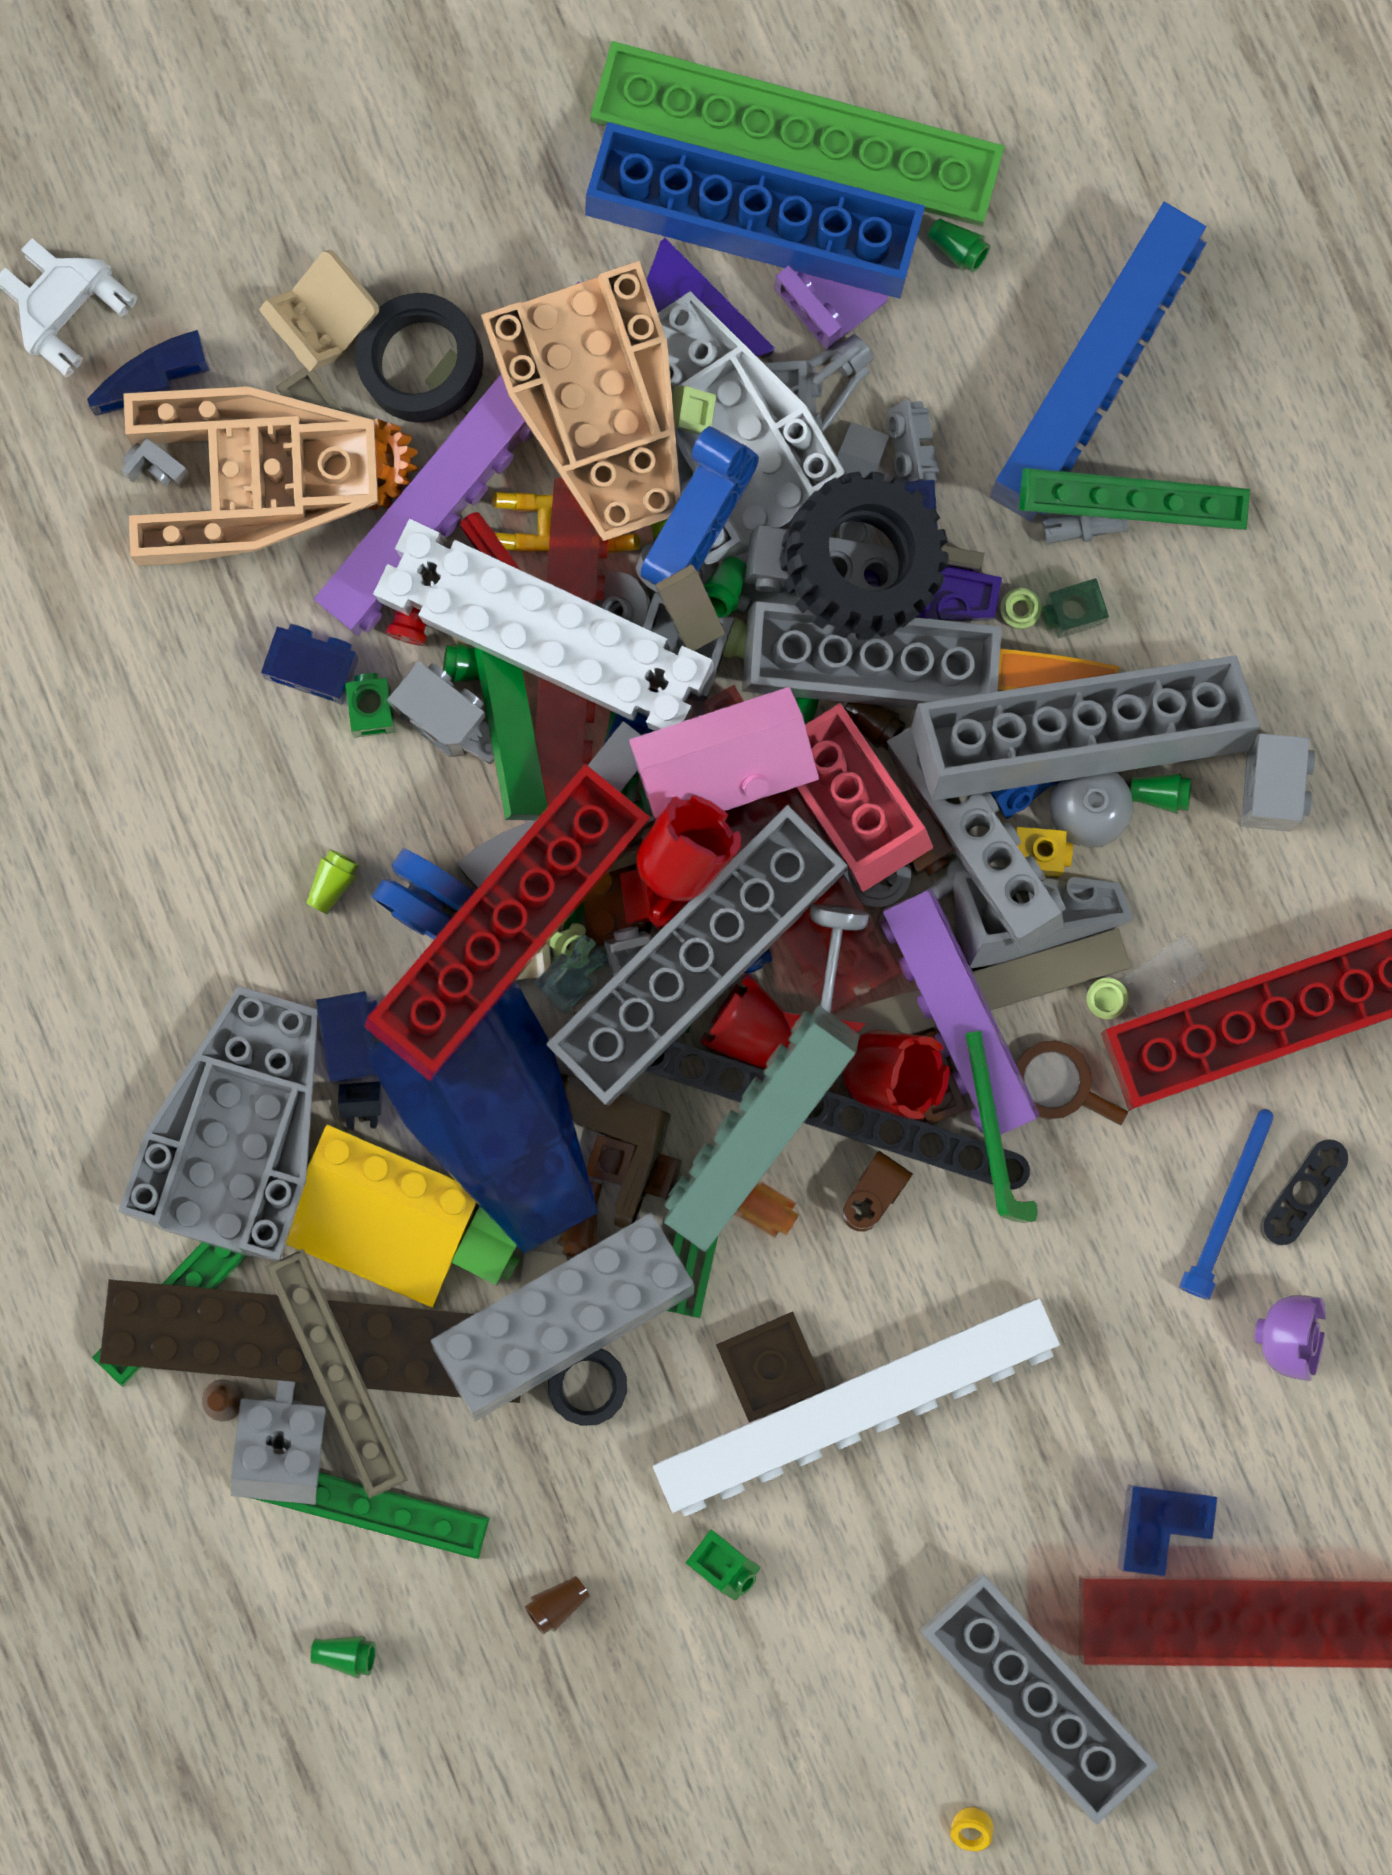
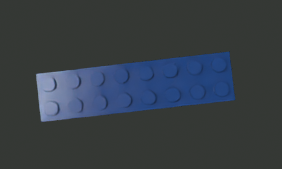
(753, 210)
(1104, 352)

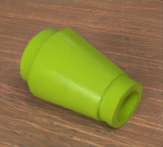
(331, 880)

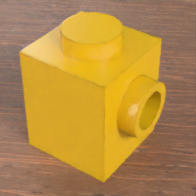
(1047, 848)

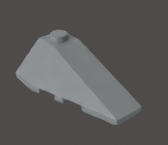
(1089, 905)

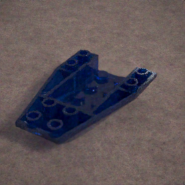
(499, 1123)

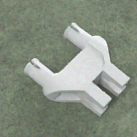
(56, 297)

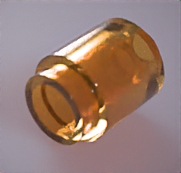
(769, 1210)

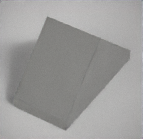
(862, 449)

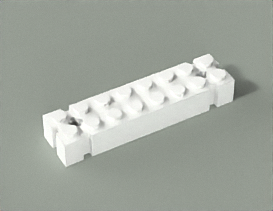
(542, 628)

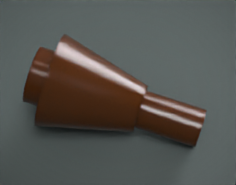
(584, 1234)
(222, 1400)

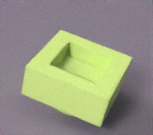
(692, 409)

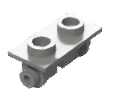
(907, 426)

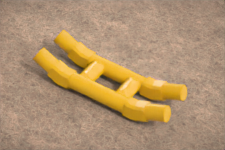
(543, 504)

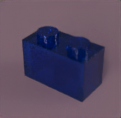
(309, 663)
(345, 1037)

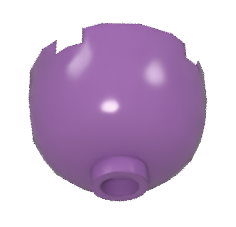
(1292, 1336)

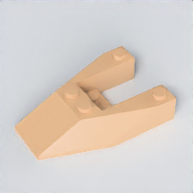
(272, 469)

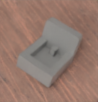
(624, 947)

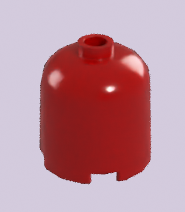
(686, 849)
(897, 1073)

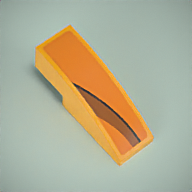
(1030, 669)

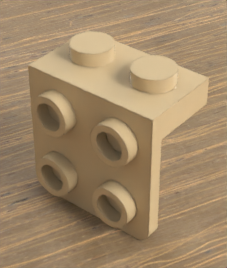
(321, 312)

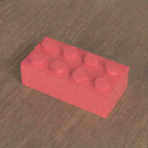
(859, 802)

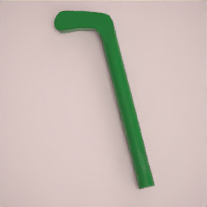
(1005, 1202)

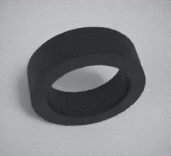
(446, 397)

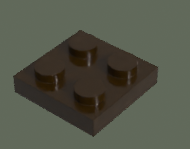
(770, 1366)

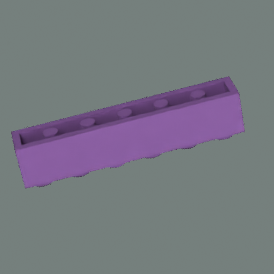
(956, 1005)

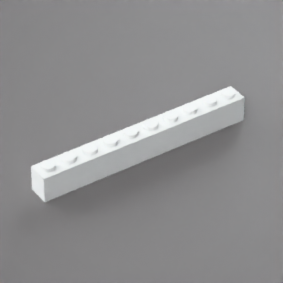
(855, 1406)

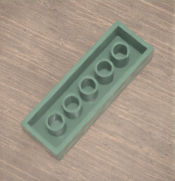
(762, 1128)

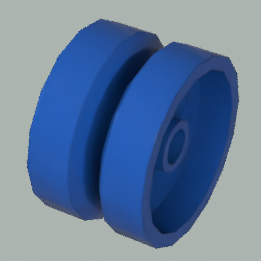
(427, 893)

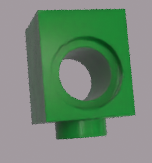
(373, 723)

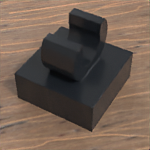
(360, 1101)

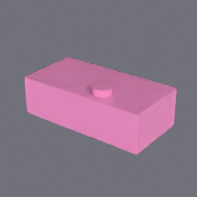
(727, 754)

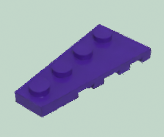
(961, 598)

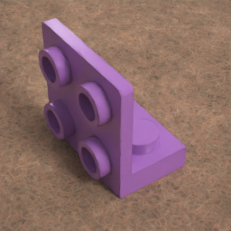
(826, 306)

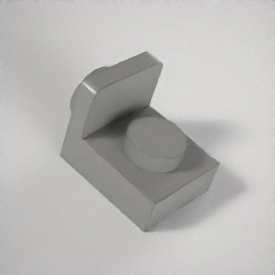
(162, 467)

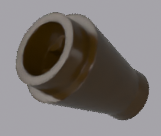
(875, 723)

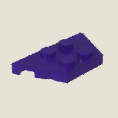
(675, 276)

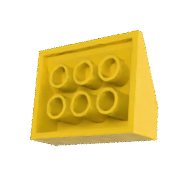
(380, 1216)

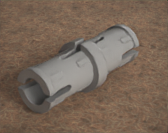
(1079, 527)

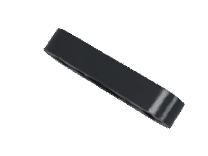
(1312, 1160)

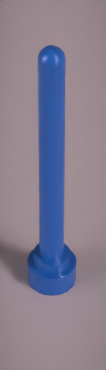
(1200, 1277)

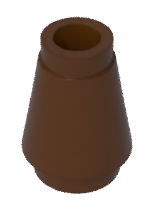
(556, 1604)

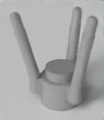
(846, 358)

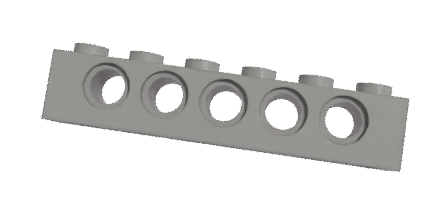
(1024, 922)

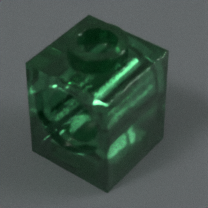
(1086, 594)

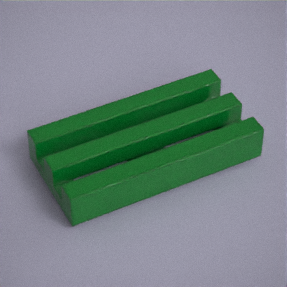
(681, 1307)

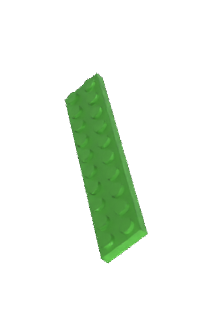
(798, 131)

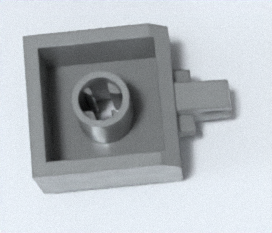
(442, 714)
(283, 1426)

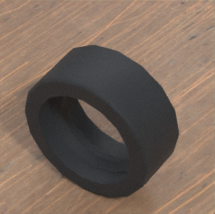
(602, 1414)

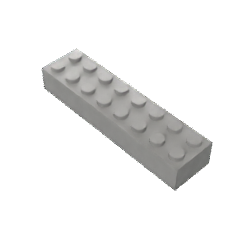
(1084, 727)
(697, 956)

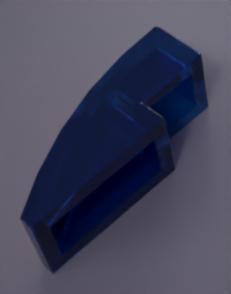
(151, 371)

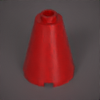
(748, 1025)

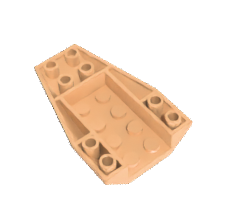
(596, 394)

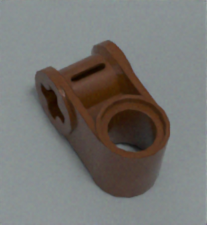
(879, 1187)

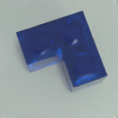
(1151, 1518)

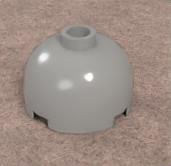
(1092, 809)

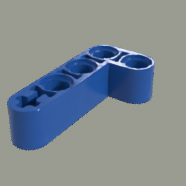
(704, 505)

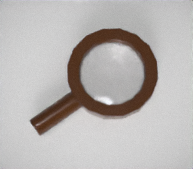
(1062, 1082)

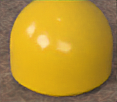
(972, 1818)

